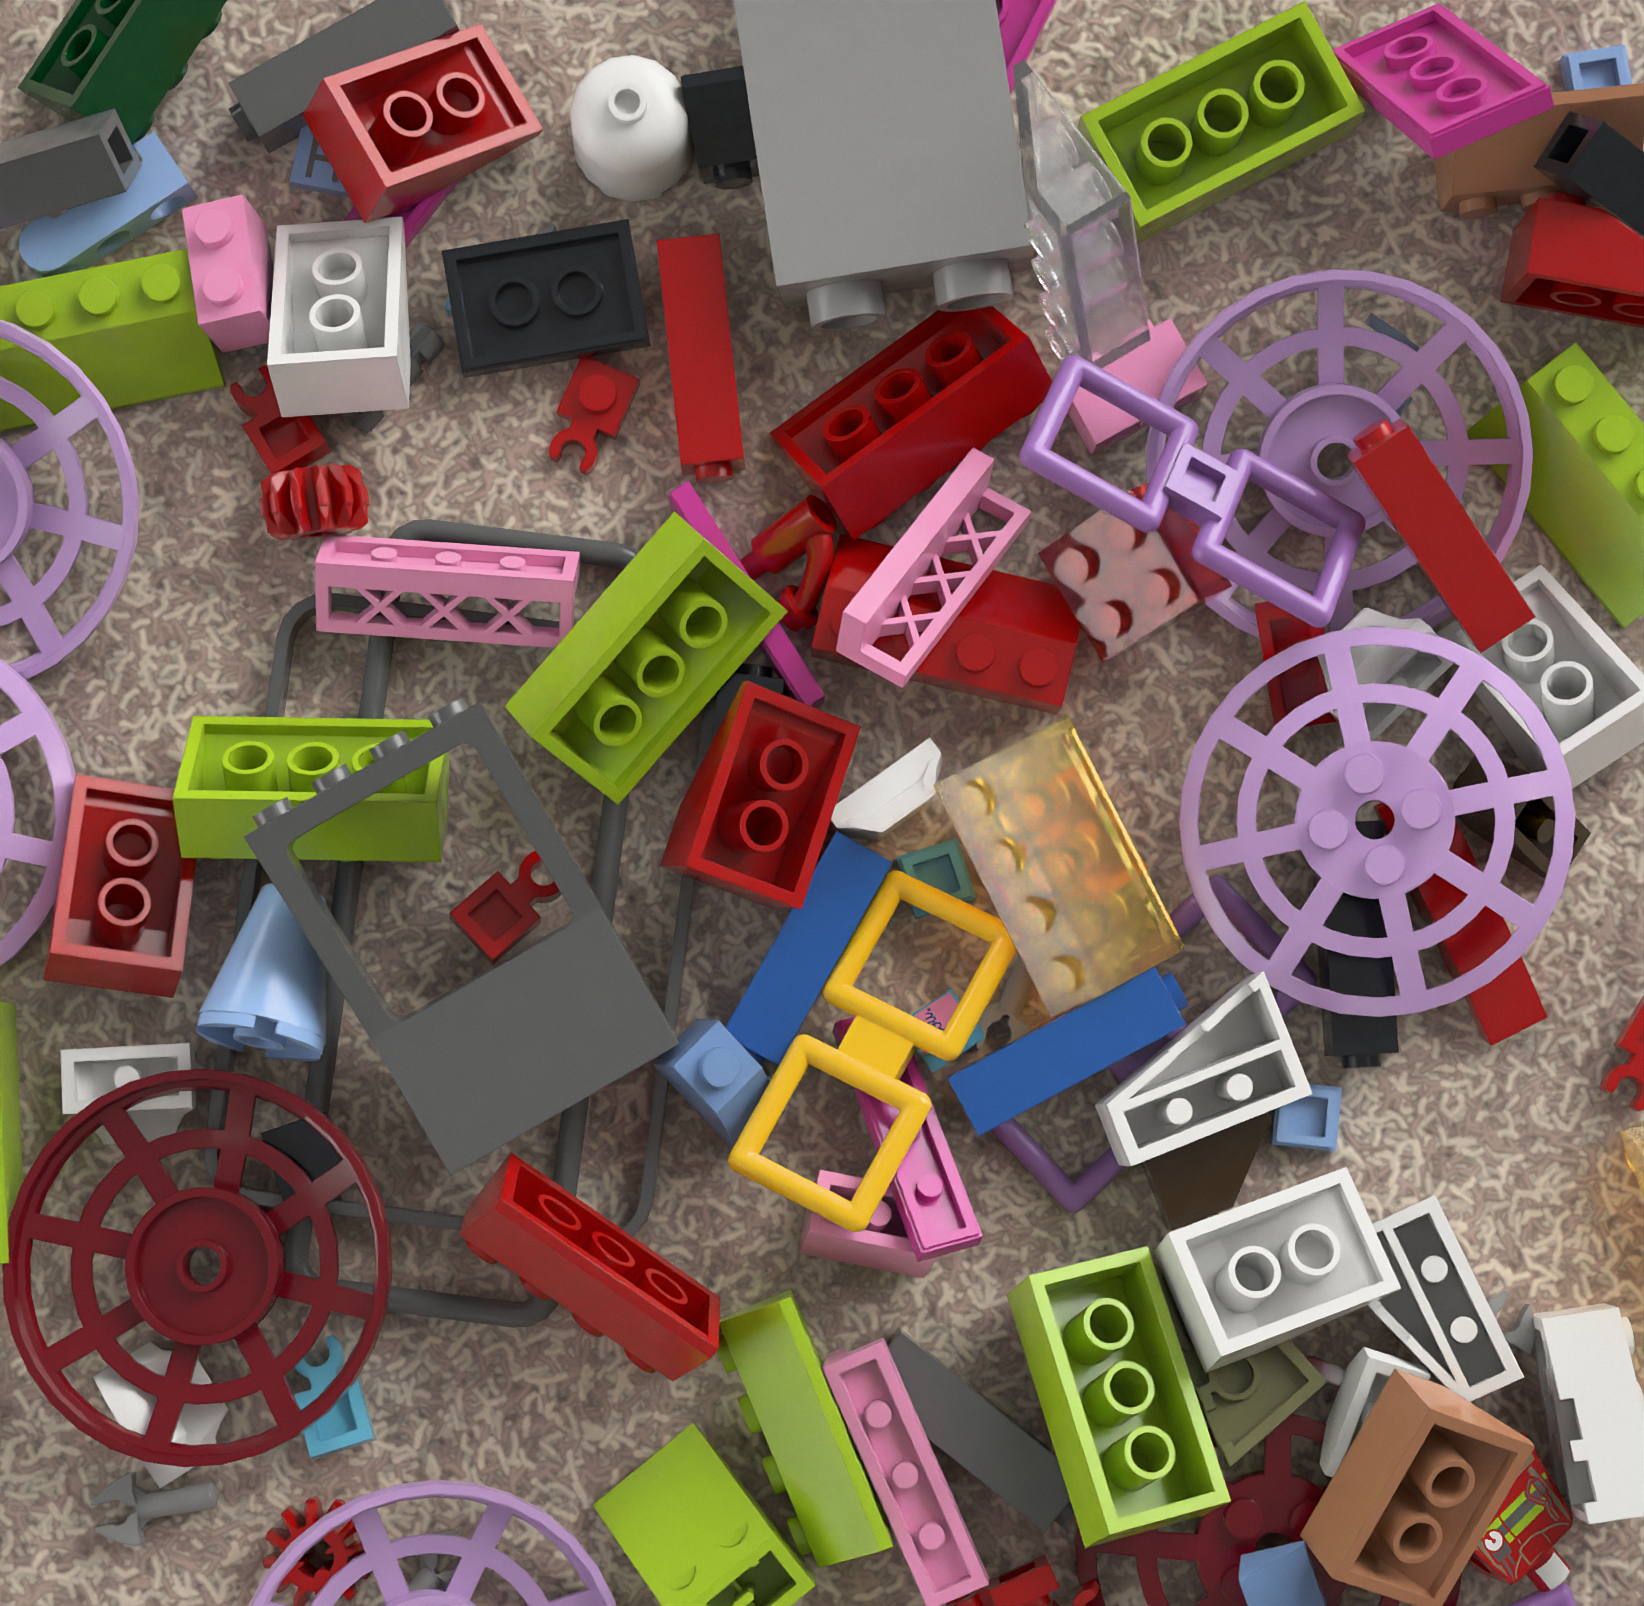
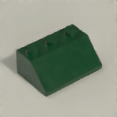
(119, 57)

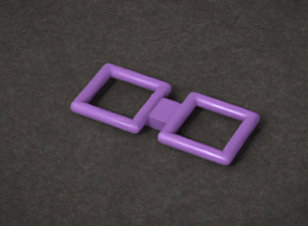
(1194, 488)
(1077, 1194)

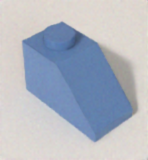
(715, 1076)

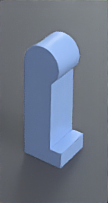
(100, 227)

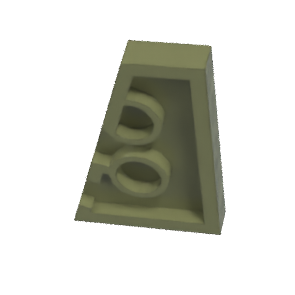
(1247, 1396)

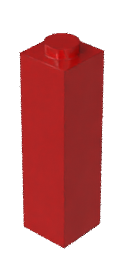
(701, 357)
(1438, 533)

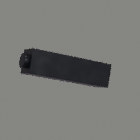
(1599, 166)
(1357, 1037)

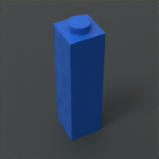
(807, 949)
(1068, 1049)

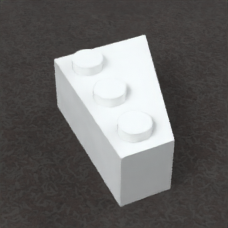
(1207, 1078)
(1440, 1304)
(1592, 1410)

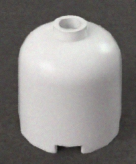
(631, 128)

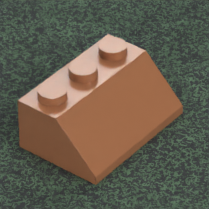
(1501, 165)
(1415, 1492)

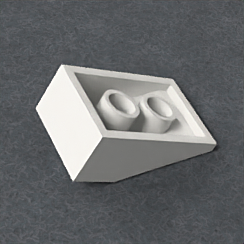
(340, 318)
(1571, 674)
(1274, 1268)

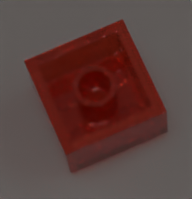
(1130, 581)

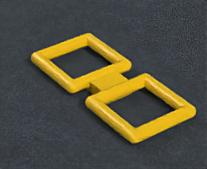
(874, 1052)

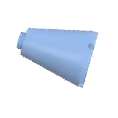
(269, 988)

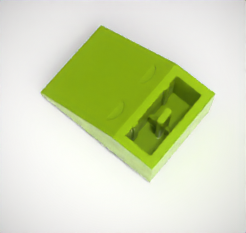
(701, 1531)

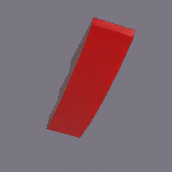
(1510, 999)

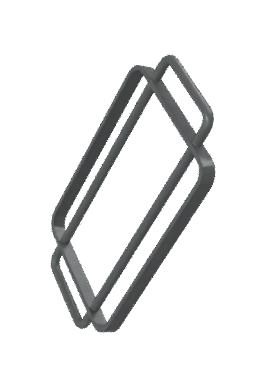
(344, 910)

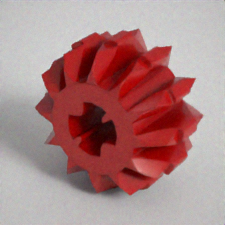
(314, 502)
(303, 1574)

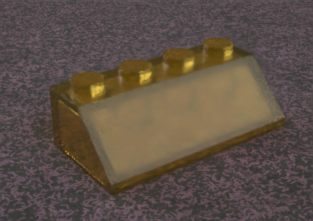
(1059, 867)

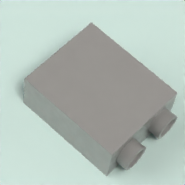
(884, 153)

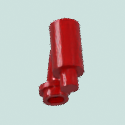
(797, 532)

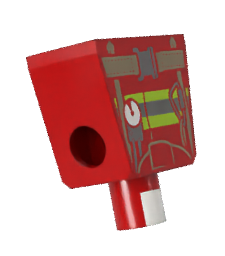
(1525, 1531)

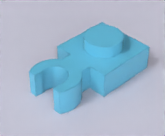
(348, 1421)

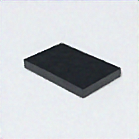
(545, 298)

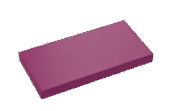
(1441, 81)

